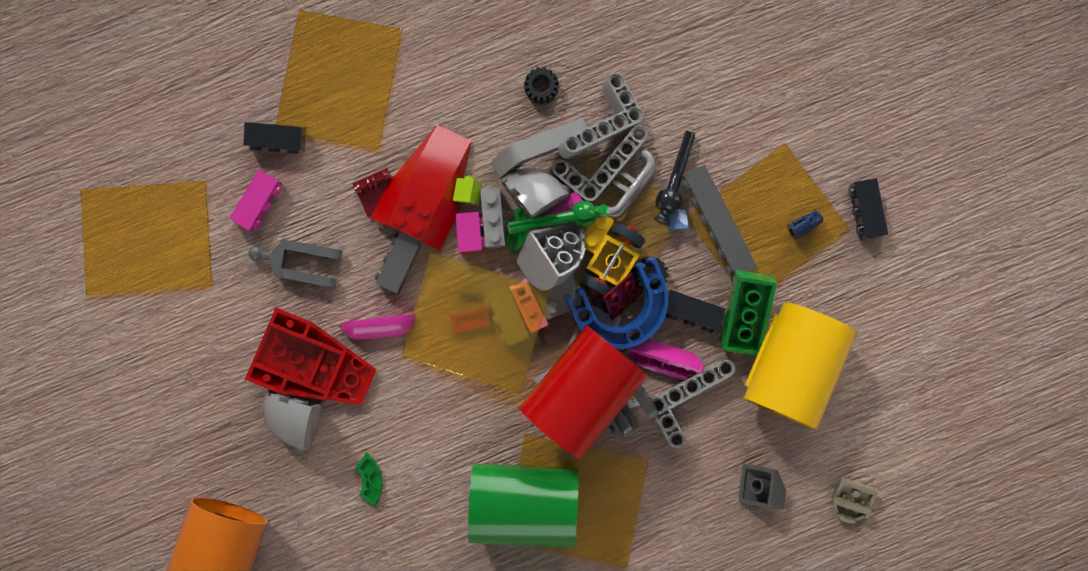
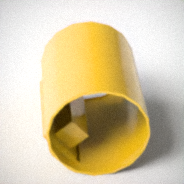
(799, 364)

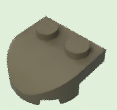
(853, 500)

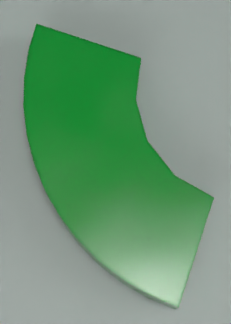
(517, 240)
(371, 479)

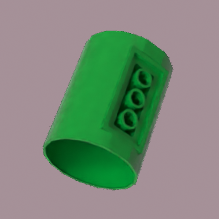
(523, 505)

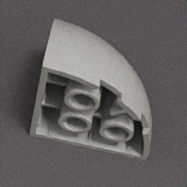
(535, 190)
(552, 255)
(291, 419)

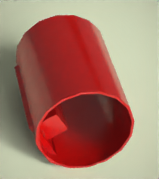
(583, 393)

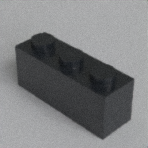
(274, 137)
(868, 209)
(694, 311)

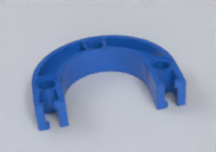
(645, 323)

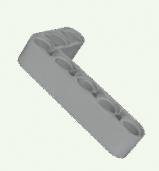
(607, 126)
(534, 147)
(605, 169)
(684, 395)

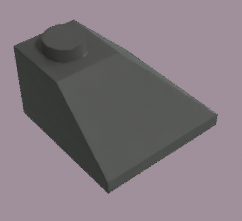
(762, 487)

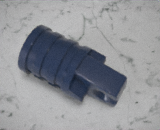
(805, 224)

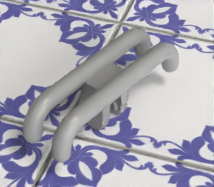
(636, 187)

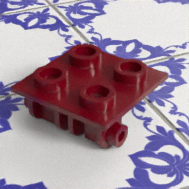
(371, 189)
(620, 297)

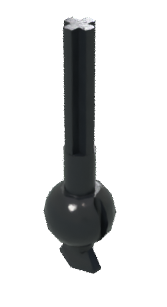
(669, 199)

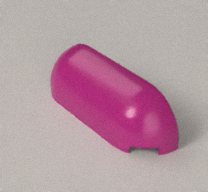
(378, 327)
(666, 359)

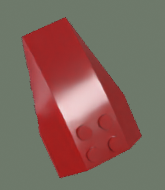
(423, 189)
(308, 362)

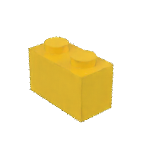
(596, 233)

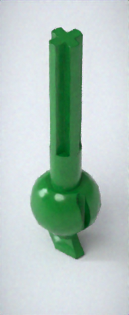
(582, 214)

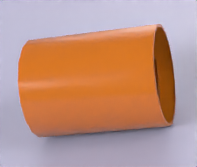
(217, 537)

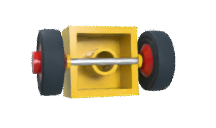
(612, 260)

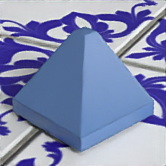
(678, 220)

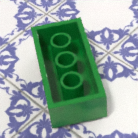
(748, 312)

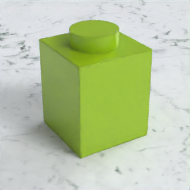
(467, 191)

